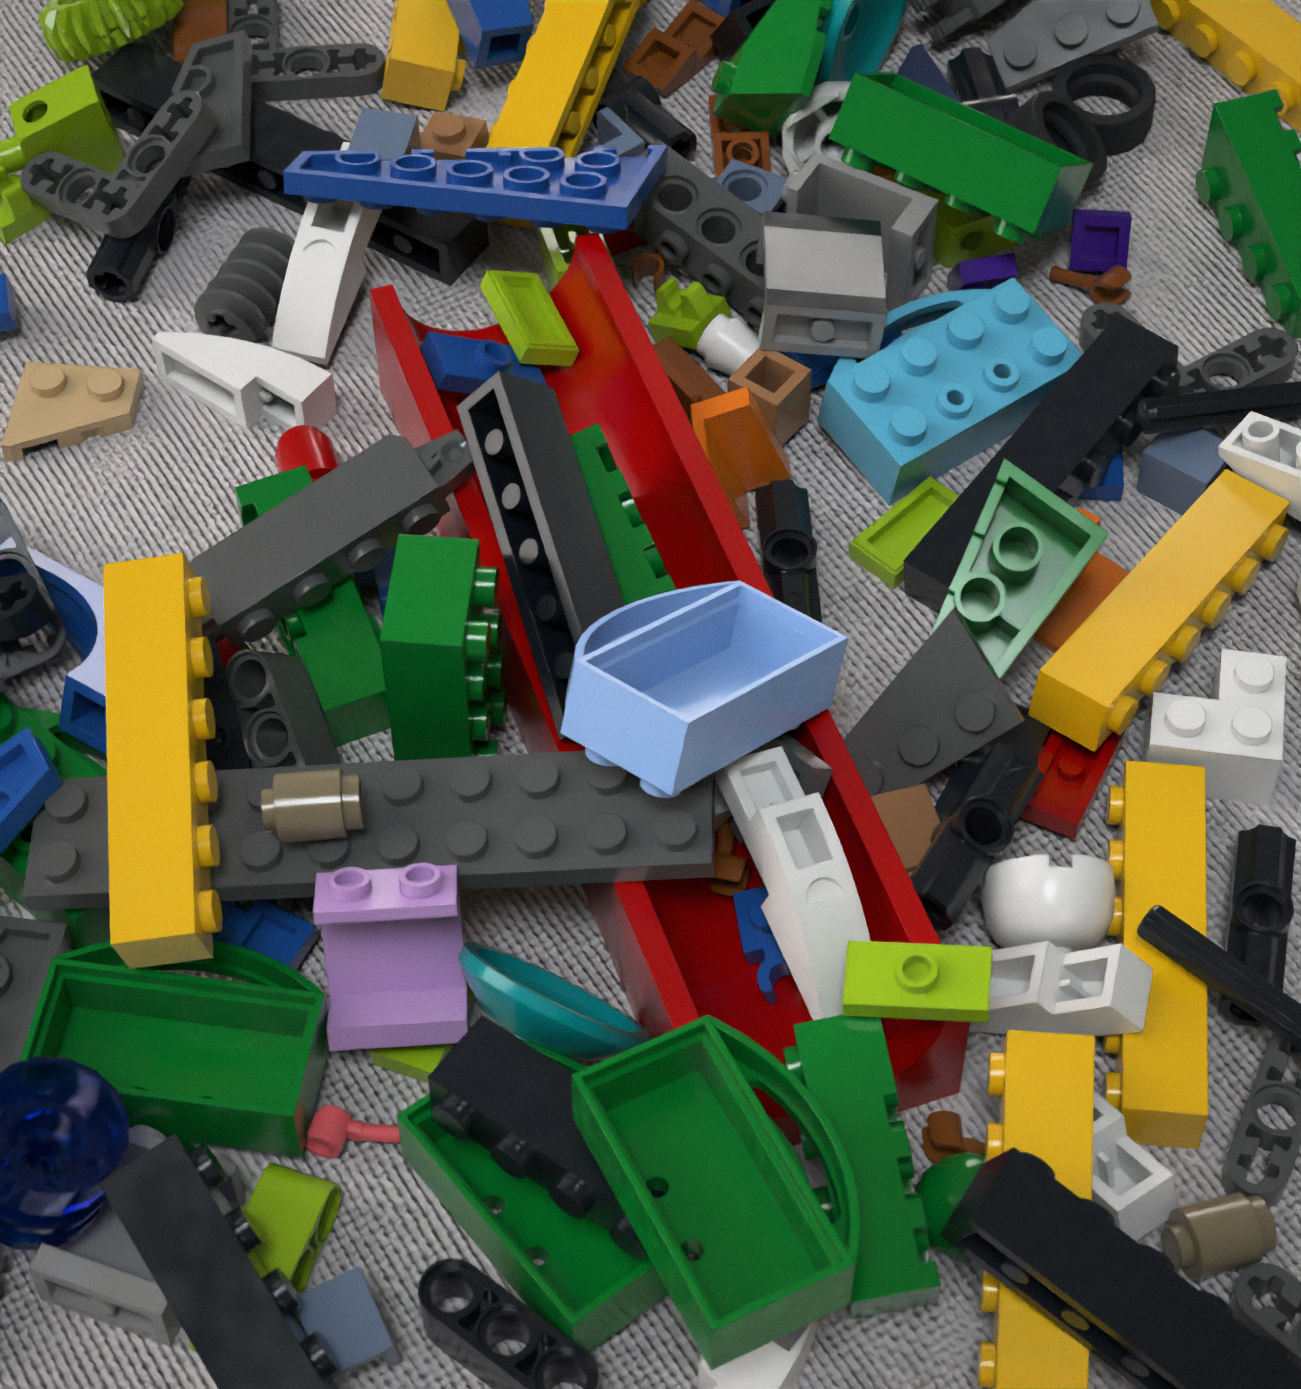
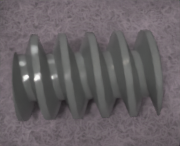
(246, 287)

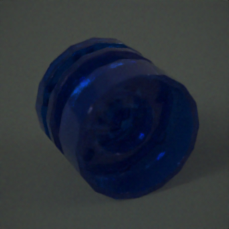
(57, 1142)

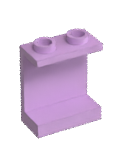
(392, 956)

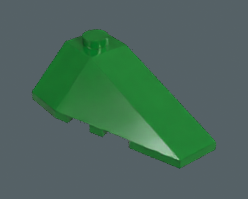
(773, 67)

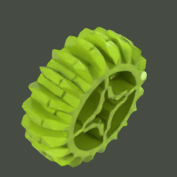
(97, 26)

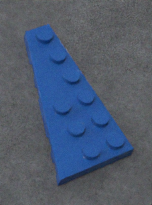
(491, 183)

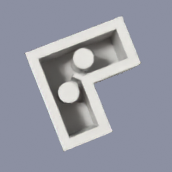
(1231, 733)

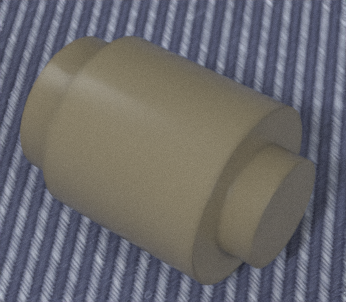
(313, 805)
(1219, 1235)

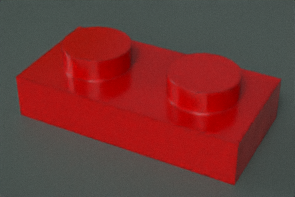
(1069, 782)

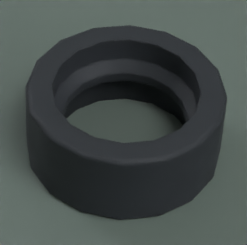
(1117, 80)
(1062, 125)

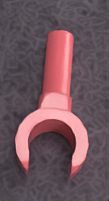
(334, 1125)

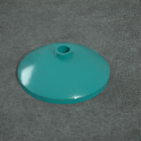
(858, 37)
(546, 1006)

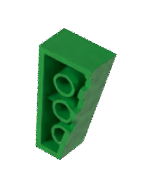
(331, 637)
(853, 1081)

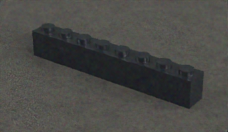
(140, 81)

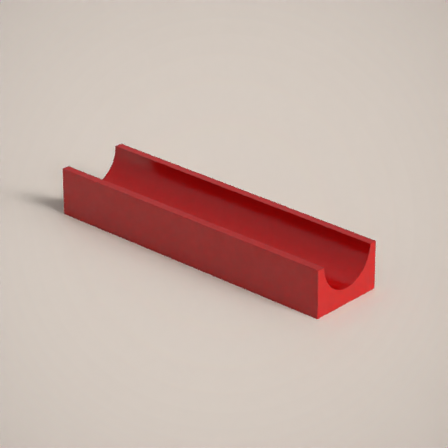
(672, 937)

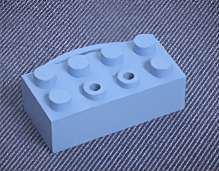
(696, 681)

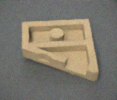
(70, 405)

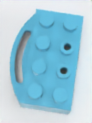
(974, 349)

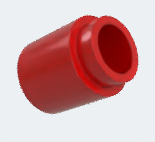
(306, 447)

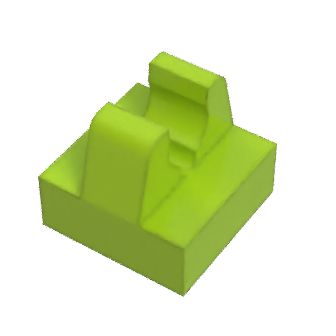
(17, 209)
(685, 312)

